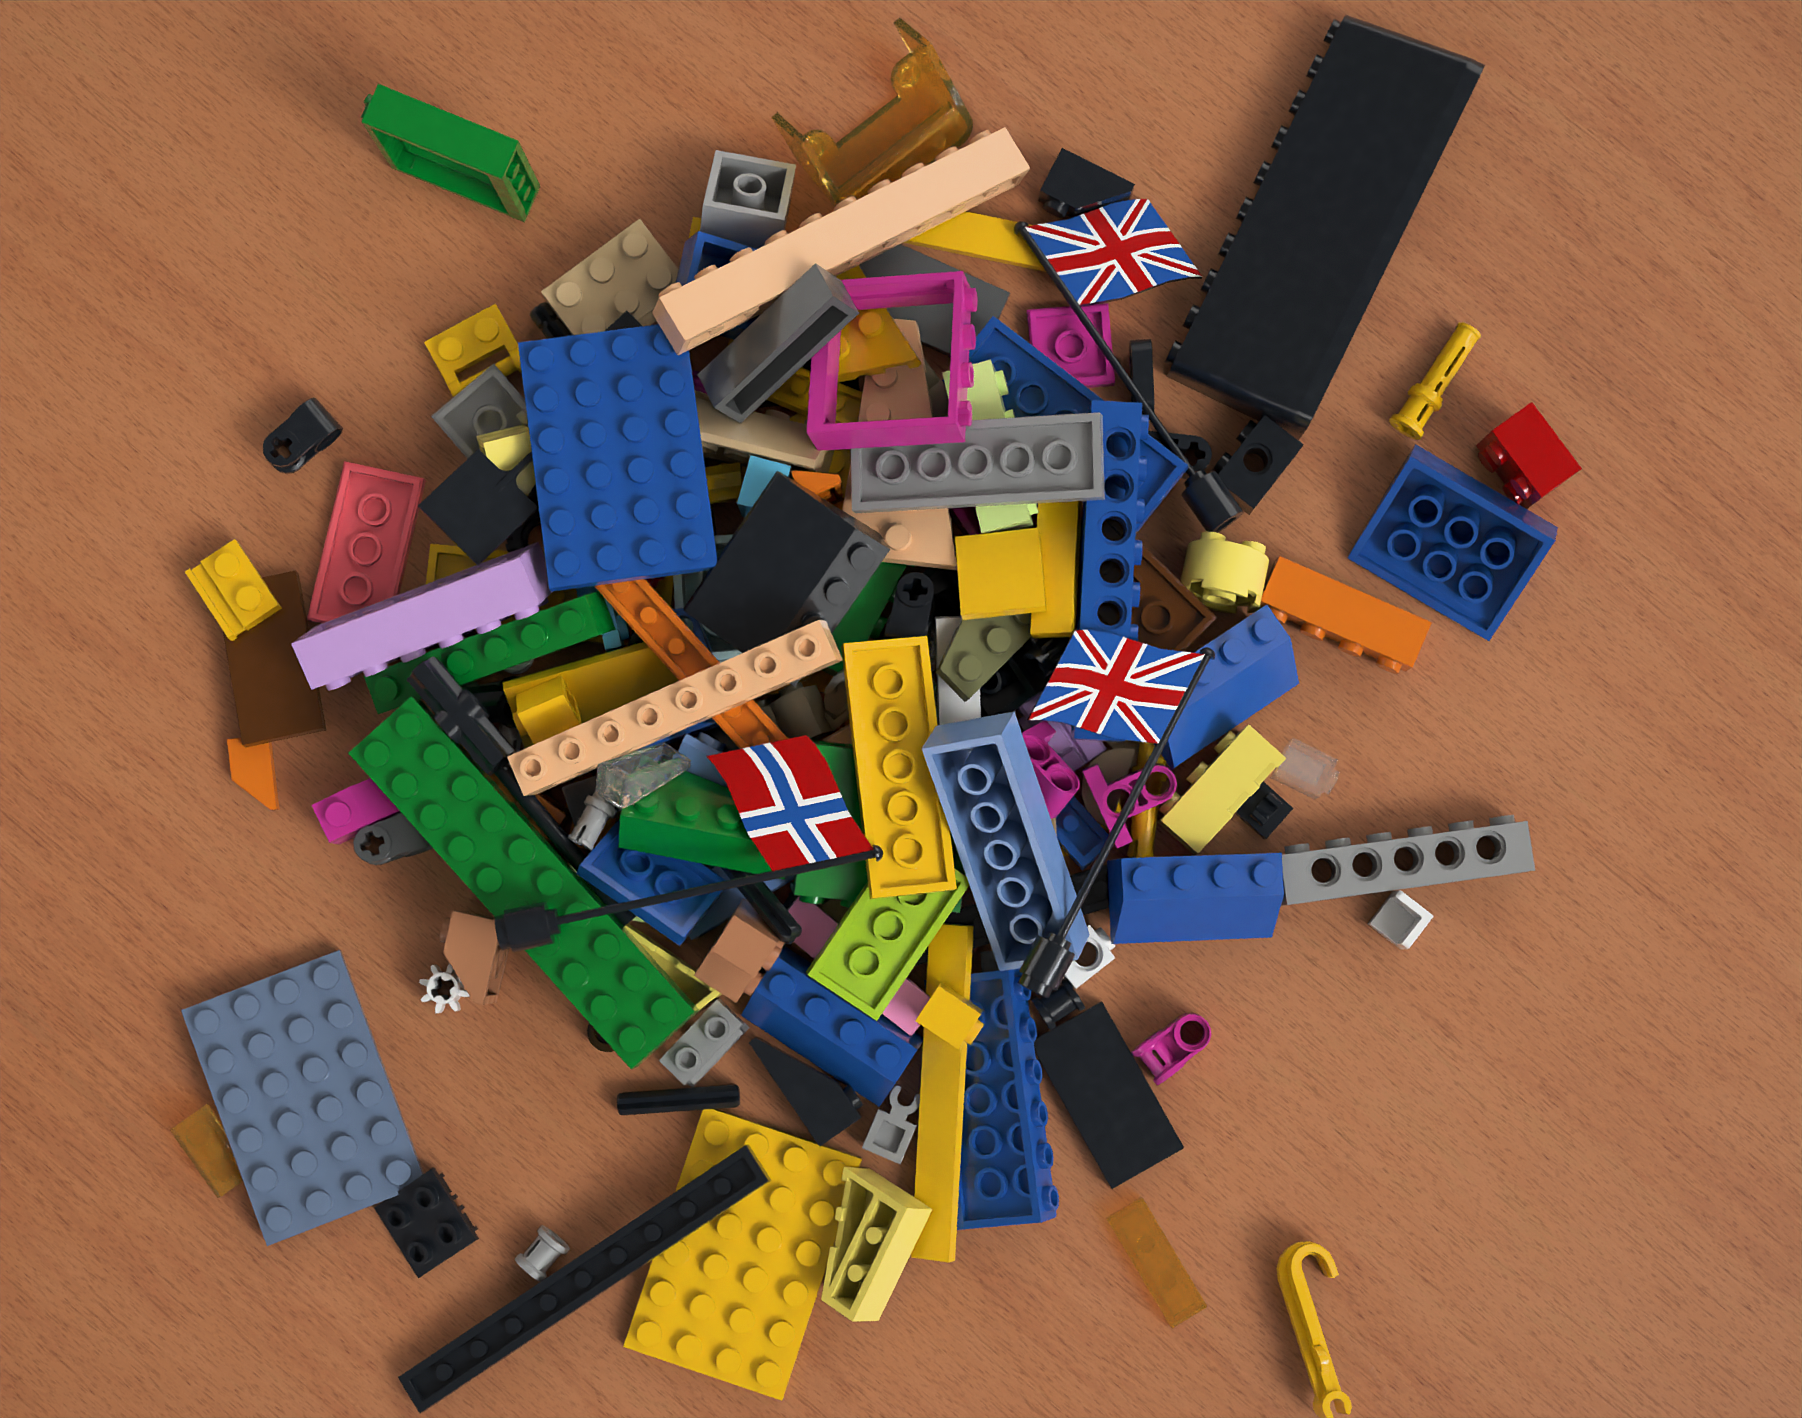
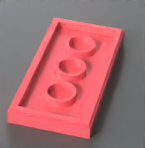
(366, 541)

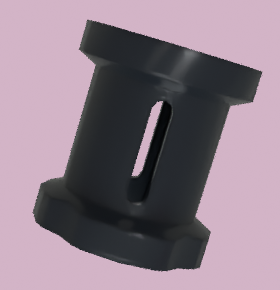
(1058, 1004)

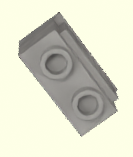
(704, 1043)

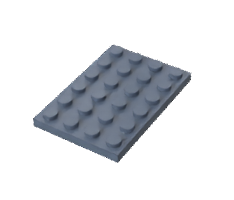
(303, 1097)

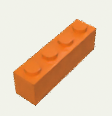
(1344, 615)

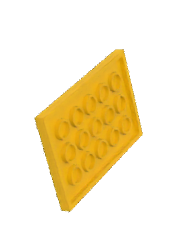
(747, 1281)

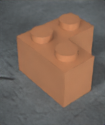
(739, 954)

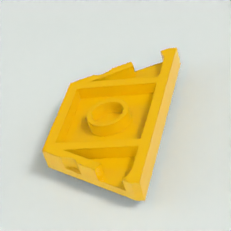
(872, 342)

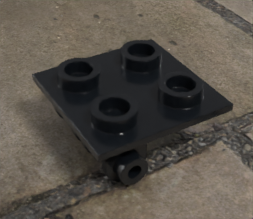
(427, 1222)

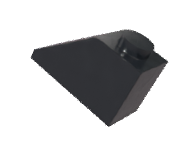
(1080, 186)

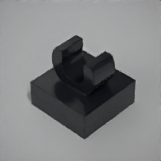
(1264, 810)

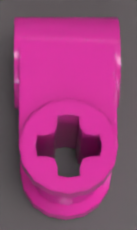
(1171, 1047)

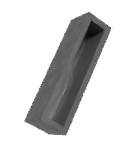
(778, 343)

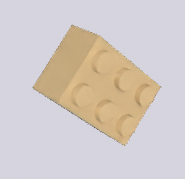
(613, 279)

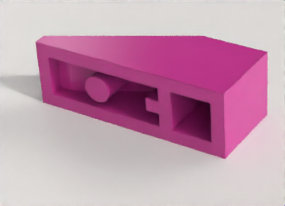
(352, 810)

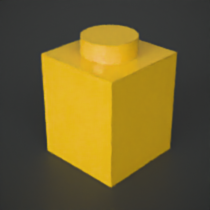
(546, 710)
(951, 1017)

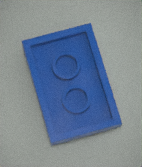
(638, 875)

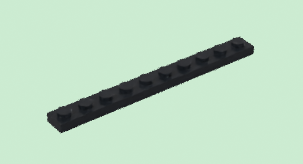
(584, 1278)

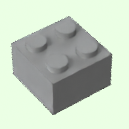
(747, 198)

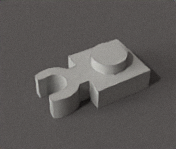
(890, 1131)

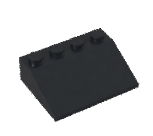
(786, 568)

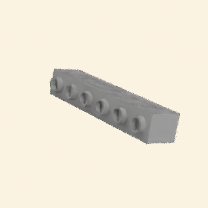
(1511, 856)

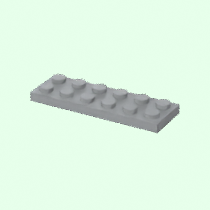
(995, 466)

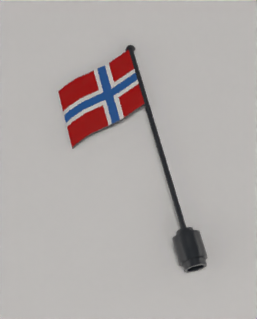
(787, 810)

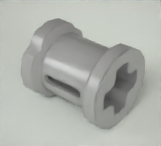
(542, 1253)

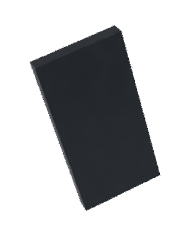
(1107, 1095)

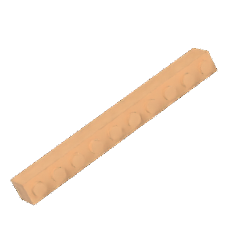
(841, 239)

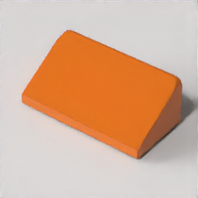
(823, 484)

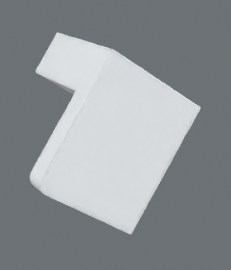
(1400, 919)

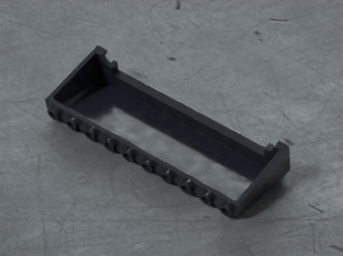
(1322, 222)

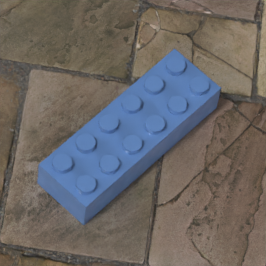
(1003, 834)

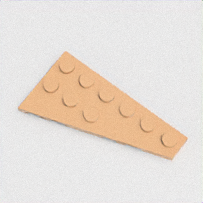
(912, 535)

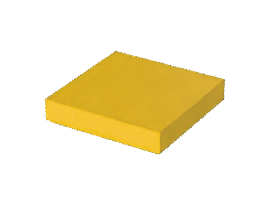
(1000, 574)

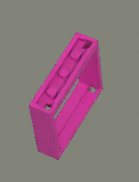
(889, 293)

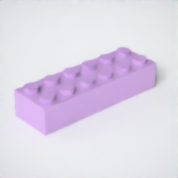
(423, 617)

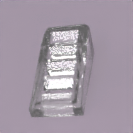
(639, 773)

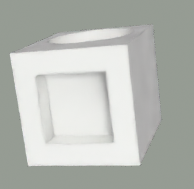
(1102, 943)

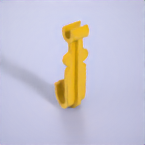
(1307, 1326)

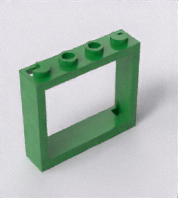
(451, 152)

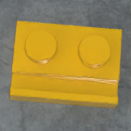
(233, 589)

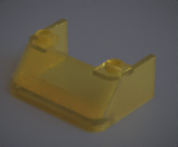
(906, 131)

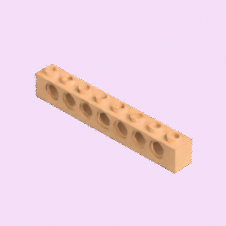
(675, 707)

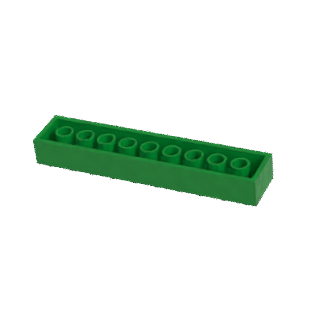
(515, 866)

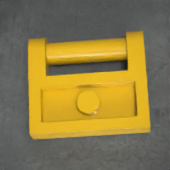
(472, 343)

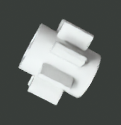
(434, 984)

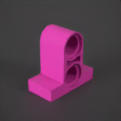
(1054, 776)
(1145, 800)

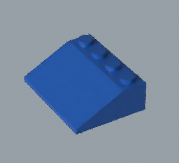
(1453, 542)

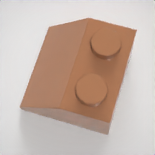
(474, 954)

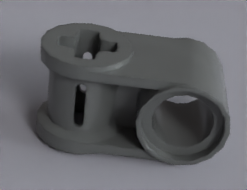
(399, 837)

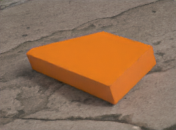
(254, 771)

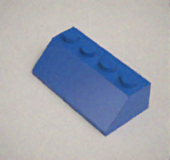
(1249, 672)
(1194, 897)
(830, 1029)

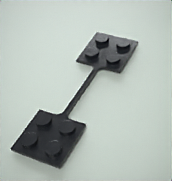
(483, 503)

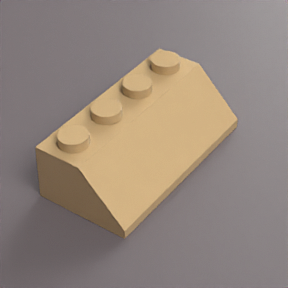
(759, 435)

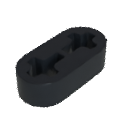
(1142, 369)

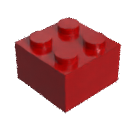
(1527, 456)

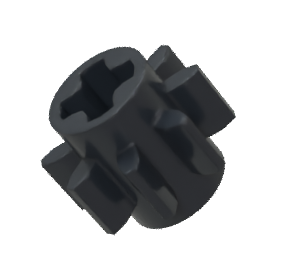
(1043, 654)

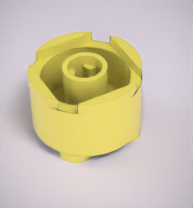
(1225, 572)

